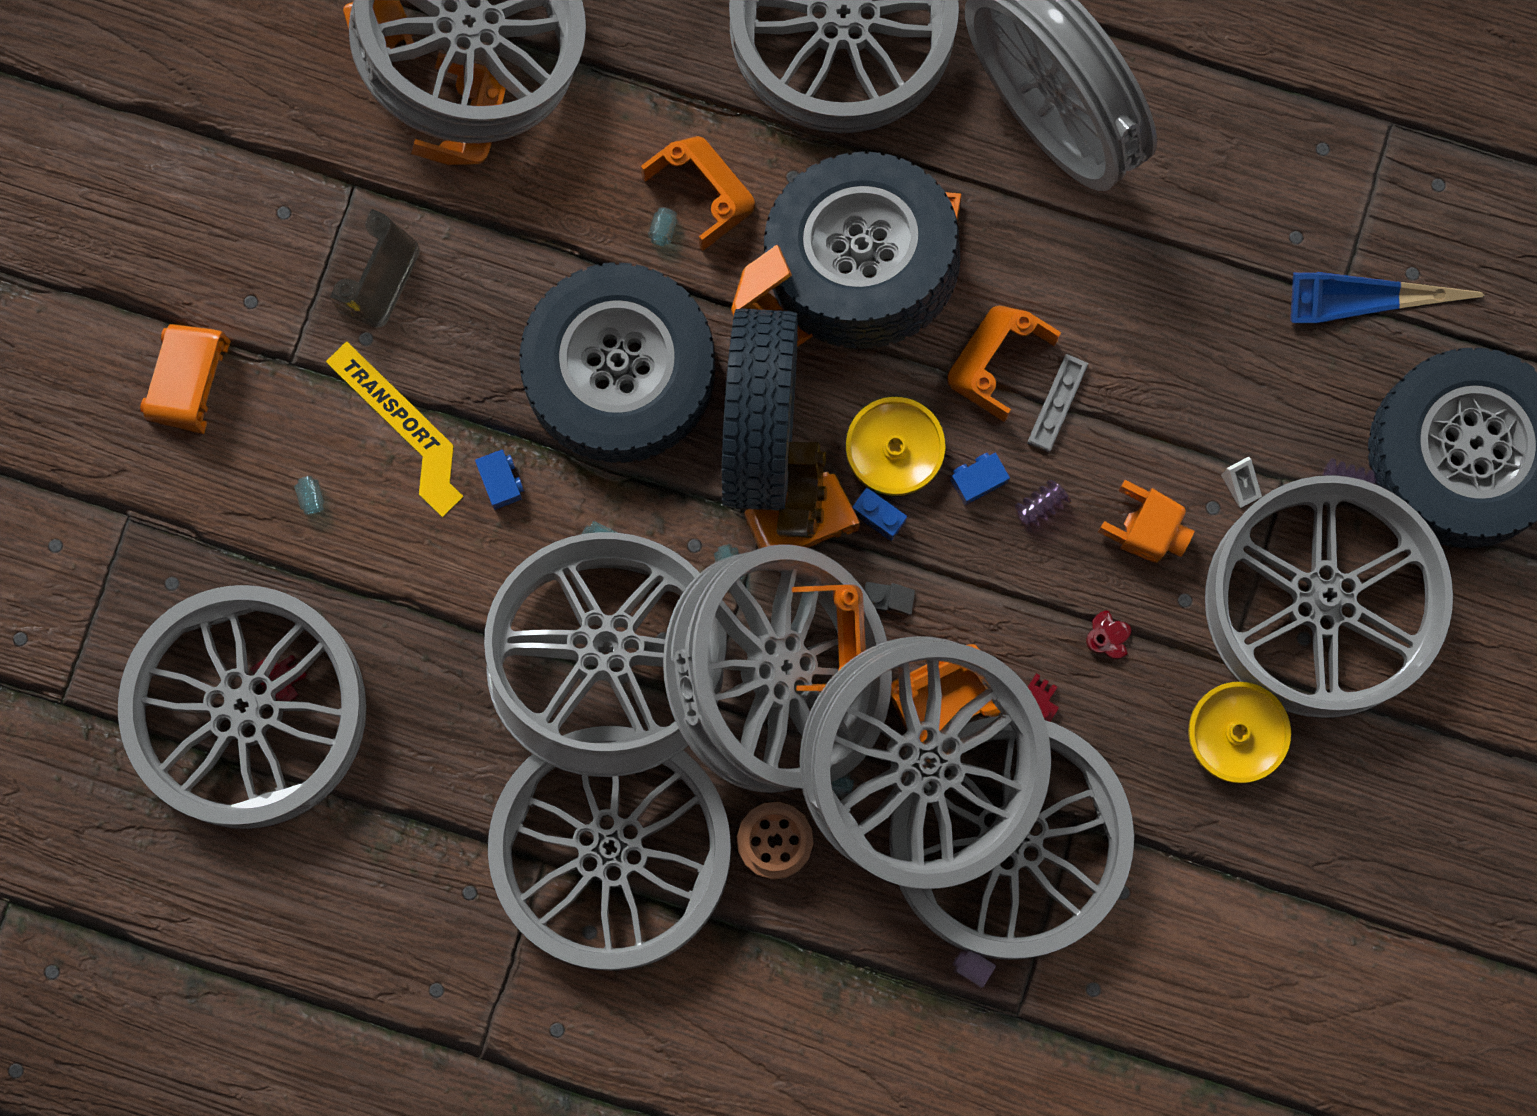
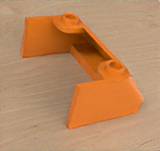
(483, 92)
(734, 199)
(758, 280)
(968, 372)
(849, 623)

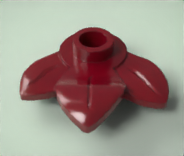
(1111, 634)

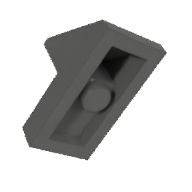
(890, 598)

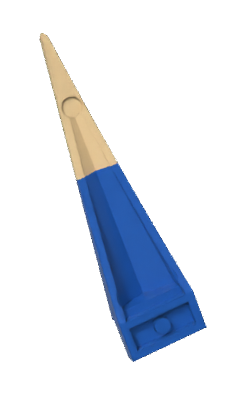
(1336, 296)

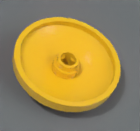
(895, 446)
(1239, 732)

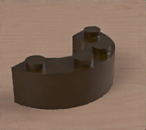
(805, 491)

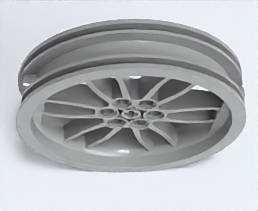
(467, 29)
(1065, 85)
(846, 116)
(214, 608)
(773, 666)
(1112, 813)
(1013, 820)
(704, 898)

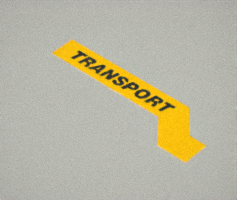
(407, 421)

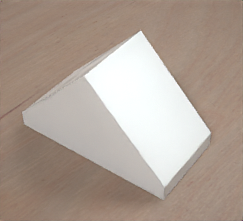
(1242, 482)

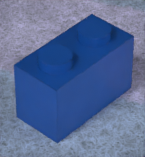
(979, 478)
(498, 479)
(879, 514)

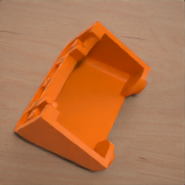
(184, 376)
(837, 518)
(957, 689)

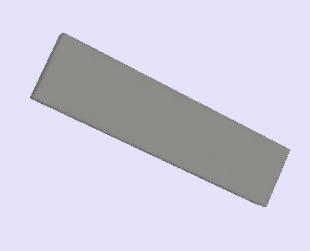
(1057, 403)

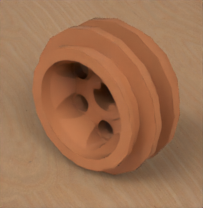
(774, 813)

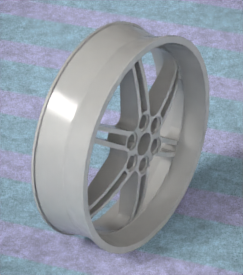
(1413, 538)
(551, 563)

